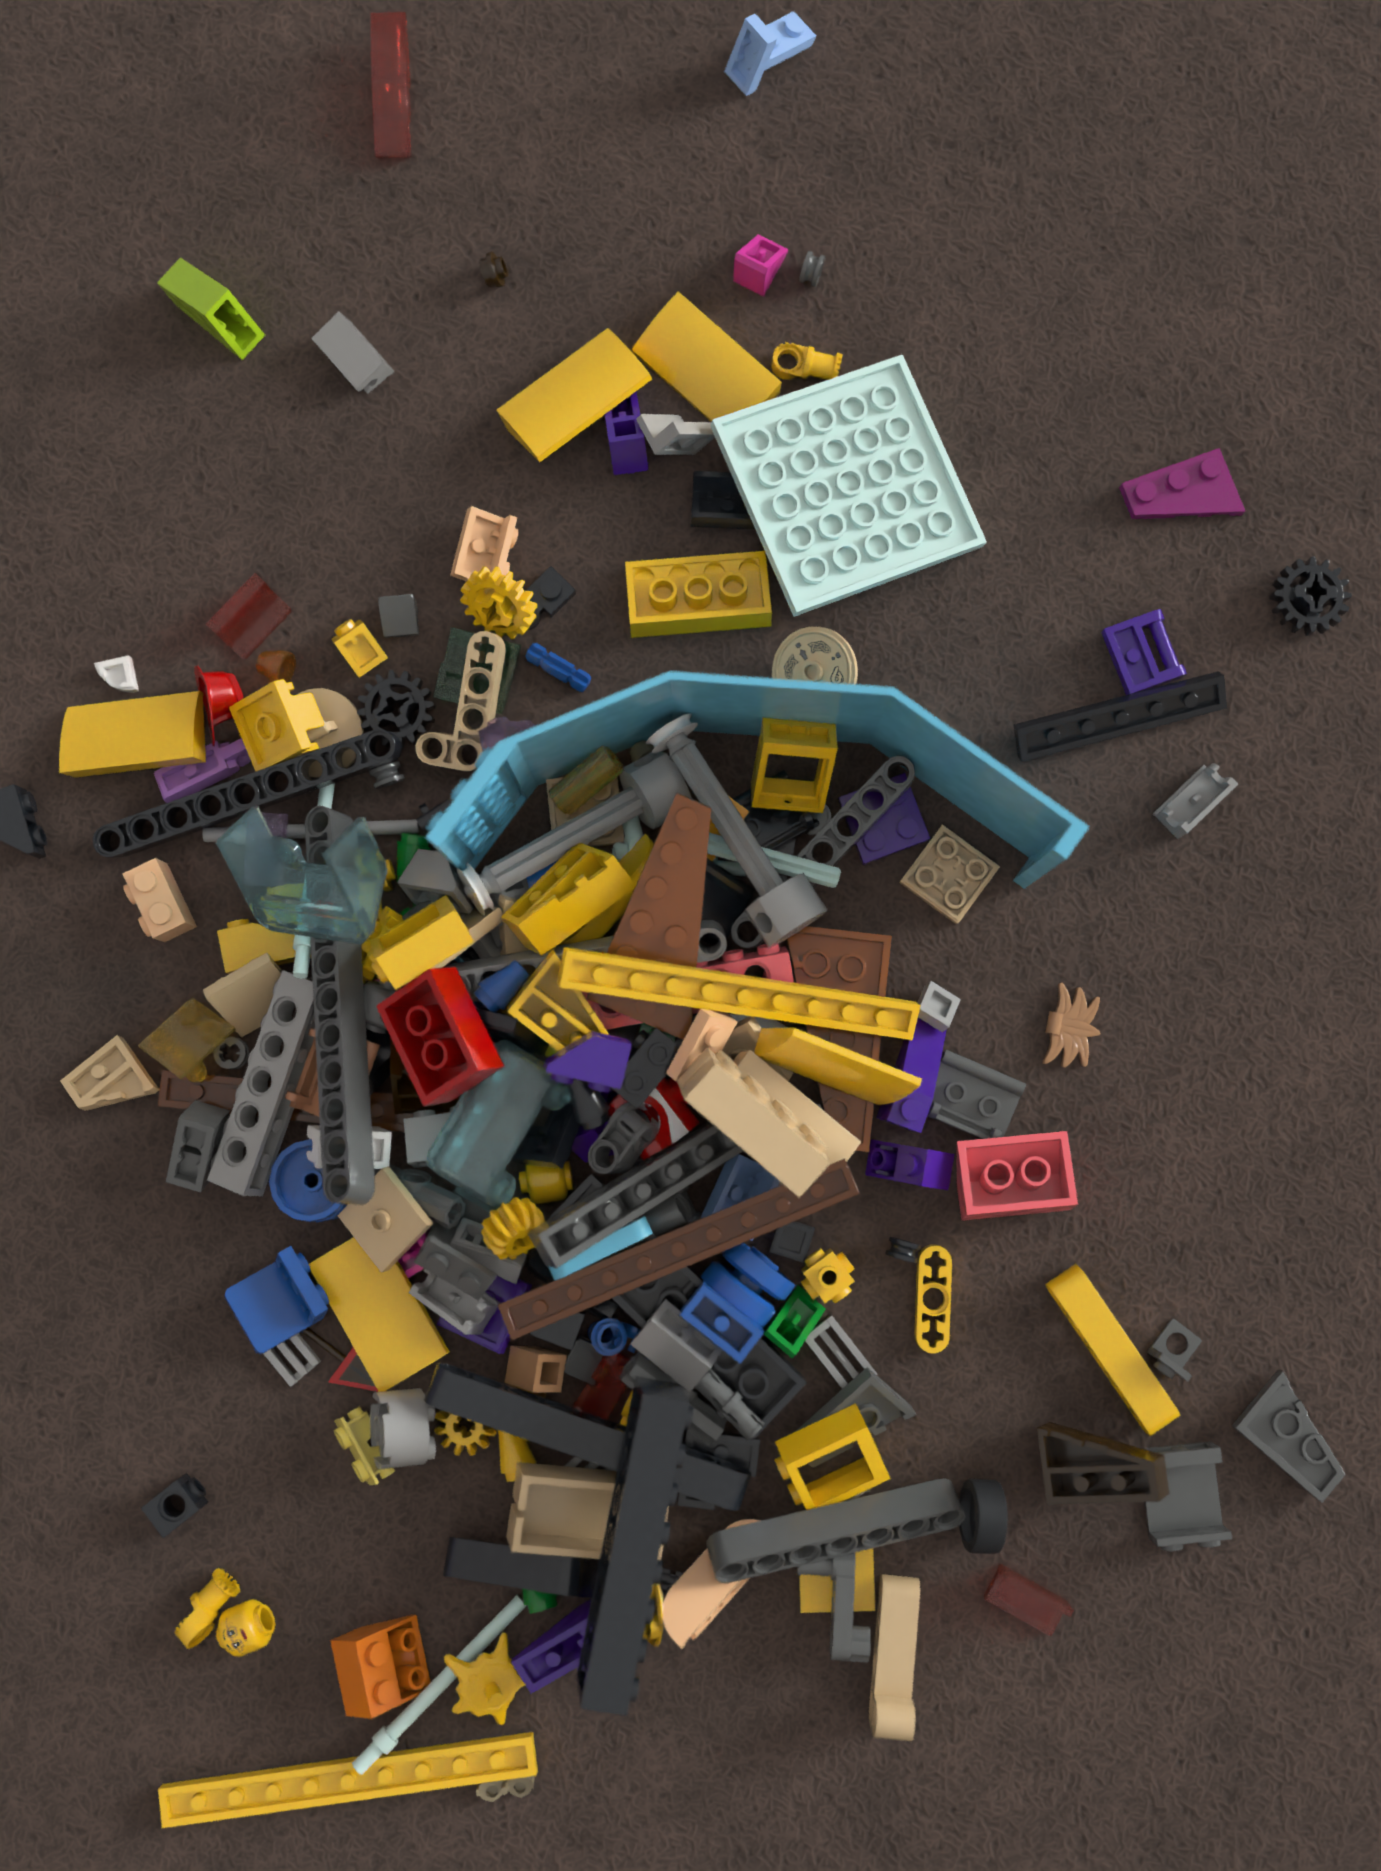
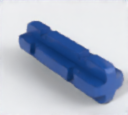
(558, 667)

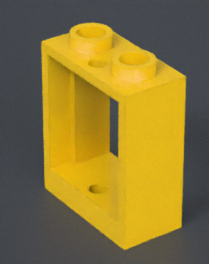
(800, 740)
(419, 943)
(820, 1440)

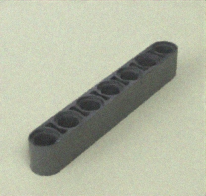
(852, 809)
(834, 1530)

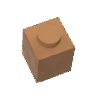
(535, 1369)

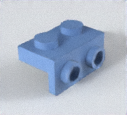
(739, 1181)

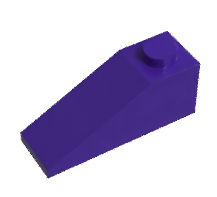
(626, 437)
(921, 1059)
(554, 1651)

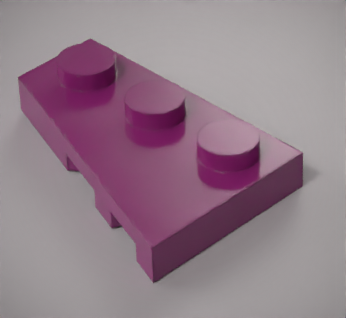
(1186, 488)

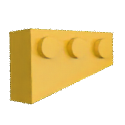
(567, 897)
(551, 1011)

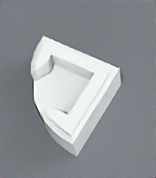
(118, 673)

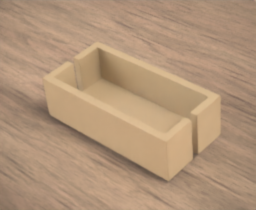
(753, 1122)
(560, 1510)

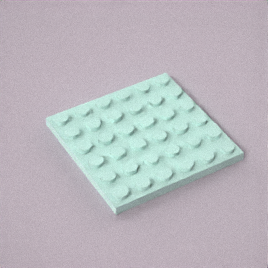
(847, 484)

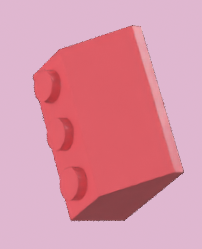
(1015, 1175)

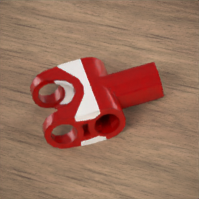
(667, 1111)

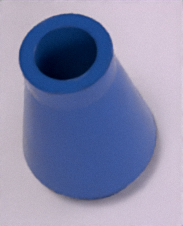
(501, 987)
(614, 1337)

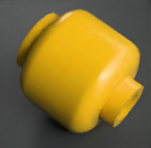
(546, 1183)

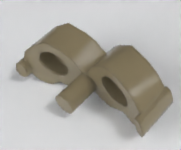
(493, 1790)

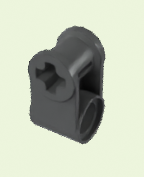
(624, 1134)
(672, 1213)

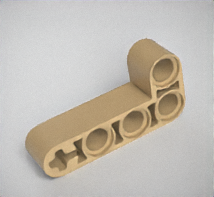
(469, 700)
(894, 1658)

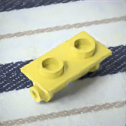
(355, 1436)

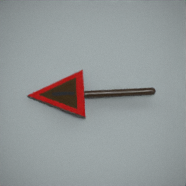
(351, 1370)

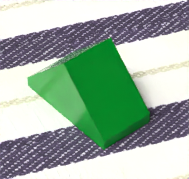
(793, 1321)

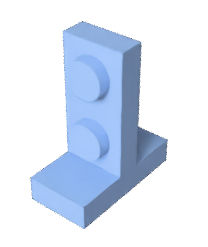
(764, 46)

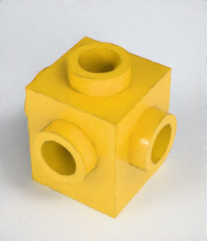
(823, 1261)

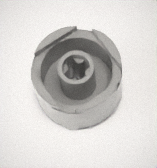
(401, 1428)

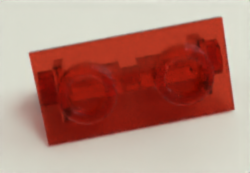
(608, 1389)

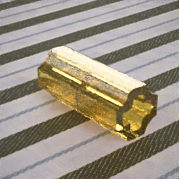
(586, 780)

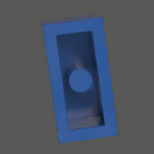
(721, 1322)

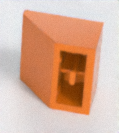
(380, 1666)

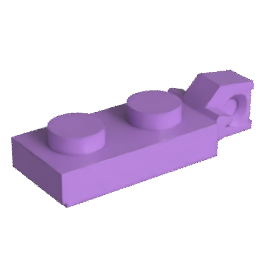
(188, 779)

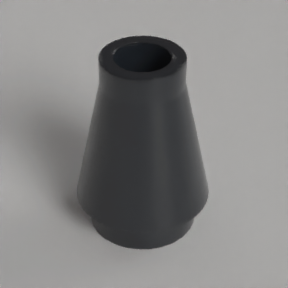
(588, 1105)

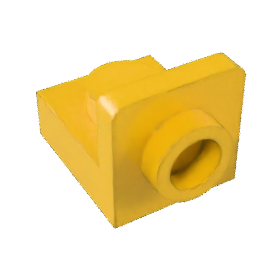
(358, 646)

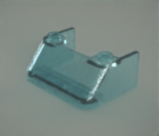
(303, 897)
(492, 1123)

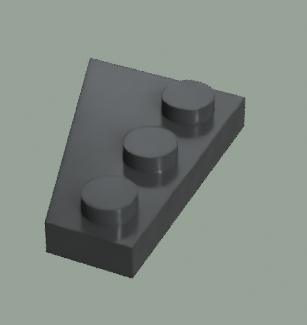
(875, 1401)
(1286, 1435)

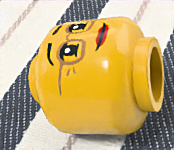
(245, 1627)

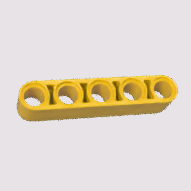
(1112, 1350)

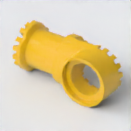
(808, 363)
(206, 1605)

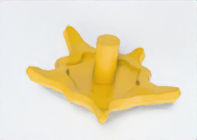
(486, 1683)

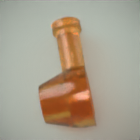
(271, 662)

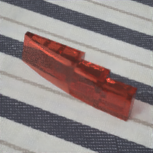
(390, 85)

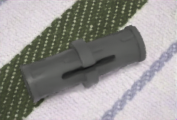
(729, 1405)

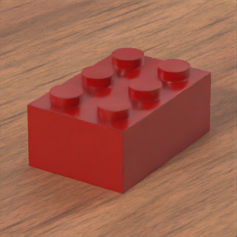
(439, 1035)

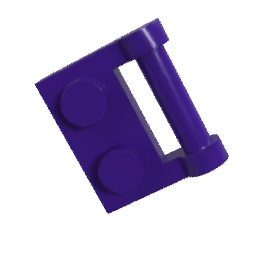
(1133, 655)

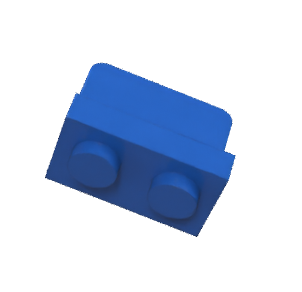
(277, 1301)

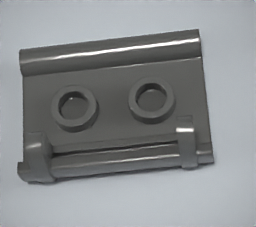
(974, 1097)

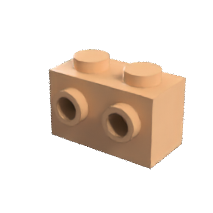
(159, 900)

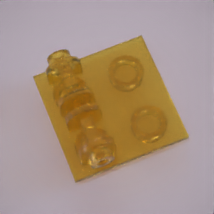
(187, 1039)

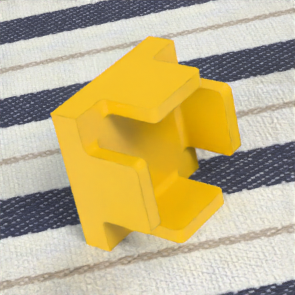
(276, 724)

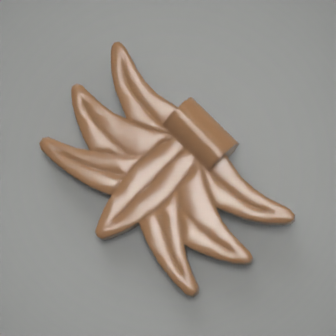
(1071, 1026)

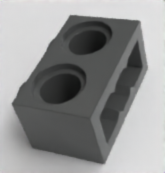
(195, 1144)

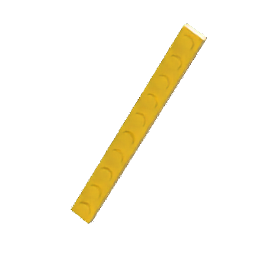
(736, 993)
(339, 1782)

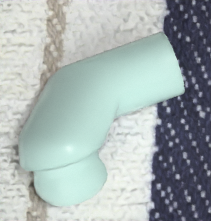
(633, 833)

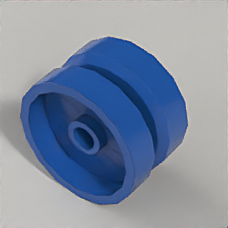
(294, 1184)
(746, 1282)

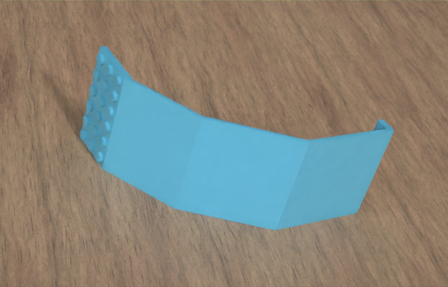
(737, 706)

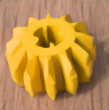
(509, 1226)
(460, 1435)

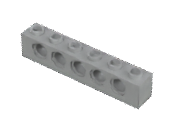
(263, 1139)

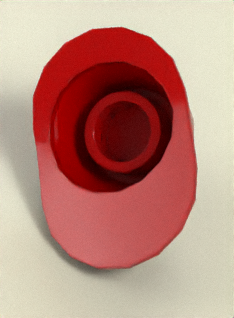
(219, 693)

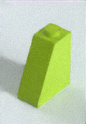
(211, 307)

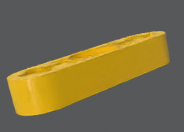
(924, 1325)

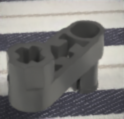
(846, 1640)

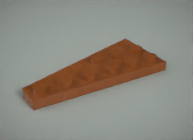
(666, 911)

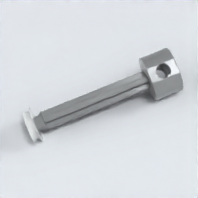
(647, 793)
(782, 905)

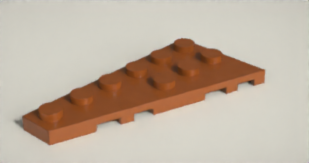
(852, 964)

